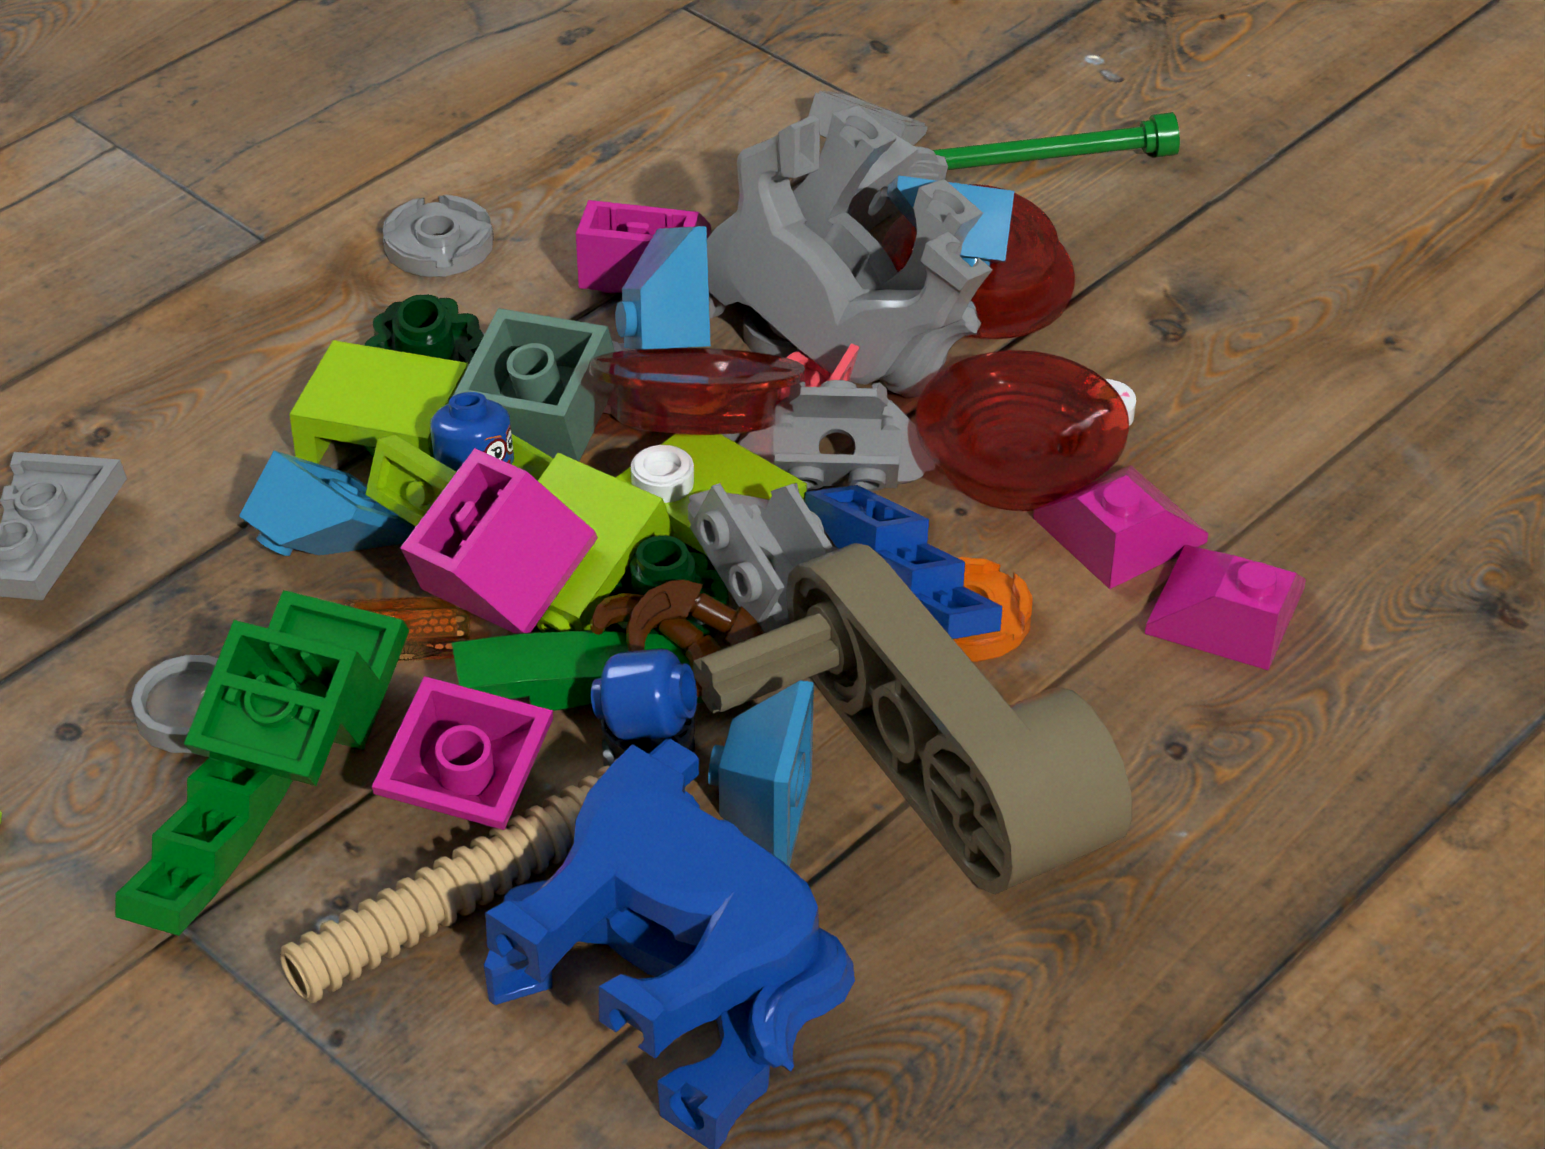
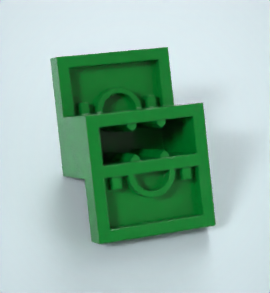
(297, 687)

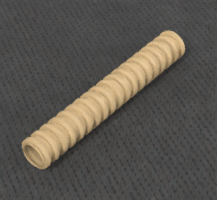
(435, 895)

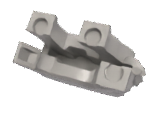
(826, 276)

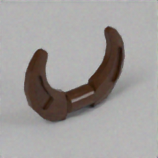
(675, 601)
(680, 631)

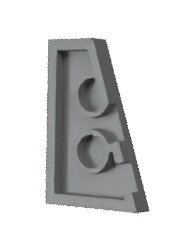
(49, 516)

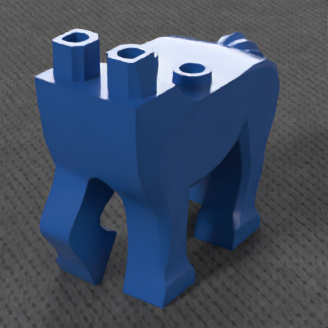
(698, 911)

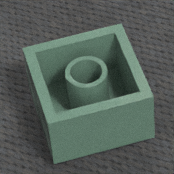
(542, 378)

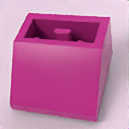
(616, 235)
(497, 544)

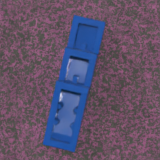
(901, 538)

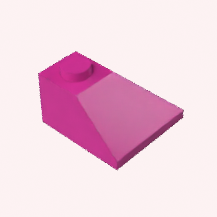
(1119, 526)
(1226, 606)
(463, 752)

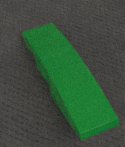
(546, 666)
(200, 845)

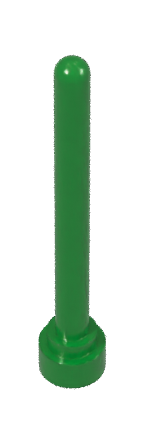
(1155, 135)

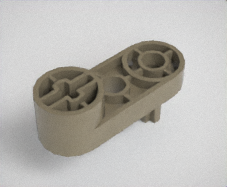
(990, 779)

